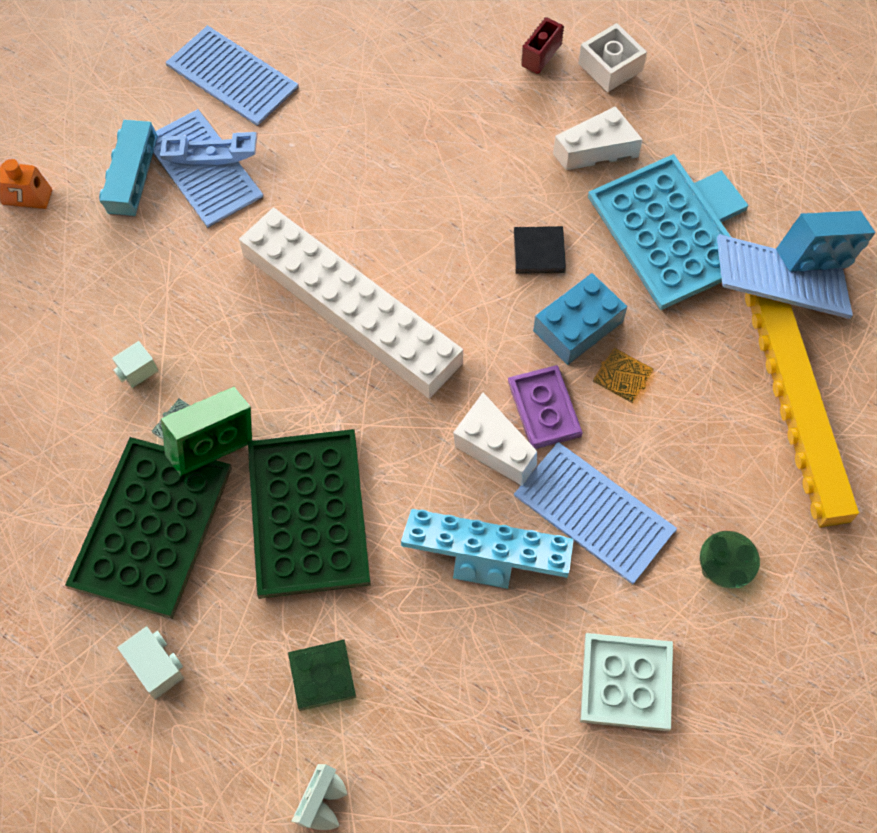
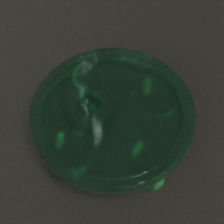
(729, 559)

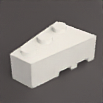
(597, 140)
(495, 441)

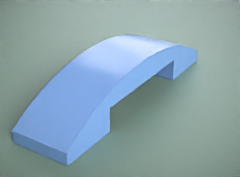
(209, 152)

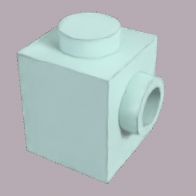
(134, 365)

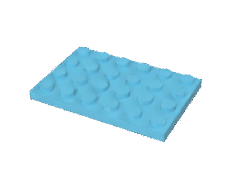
(663, 229)

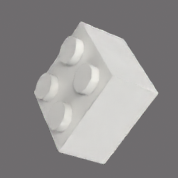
(612, 57)

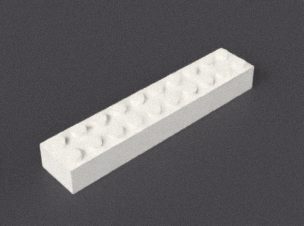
(352, 302)

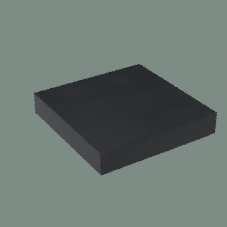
(539, 249)

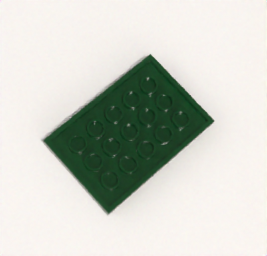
(307, 514)
(148, 530)

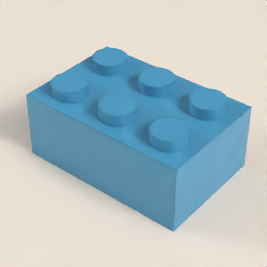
(825, 240)
(579, 318)

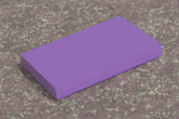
(545, 407)

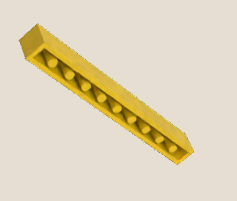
(803, 411)

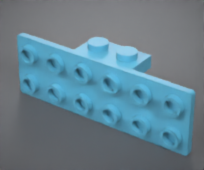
(485, 549)

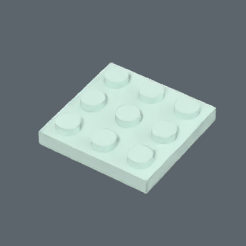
(627, 682)

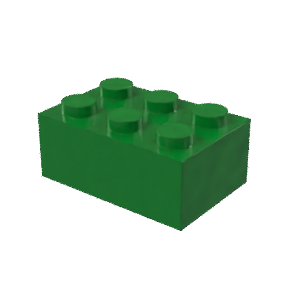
(207, 430)

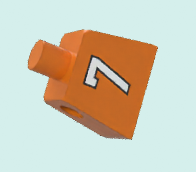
(23, 186)

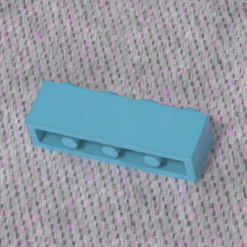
(128, 167)

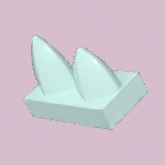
(311, 810)

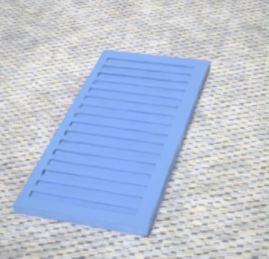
(232, 75)
(213, 189)
(762, 273)
(595, 512)

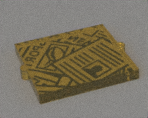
(623, 375)

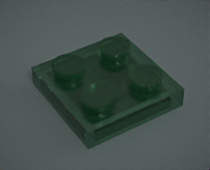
(321, 675)

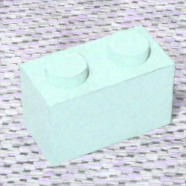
(151, 662)

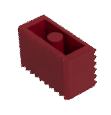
(542, 45)

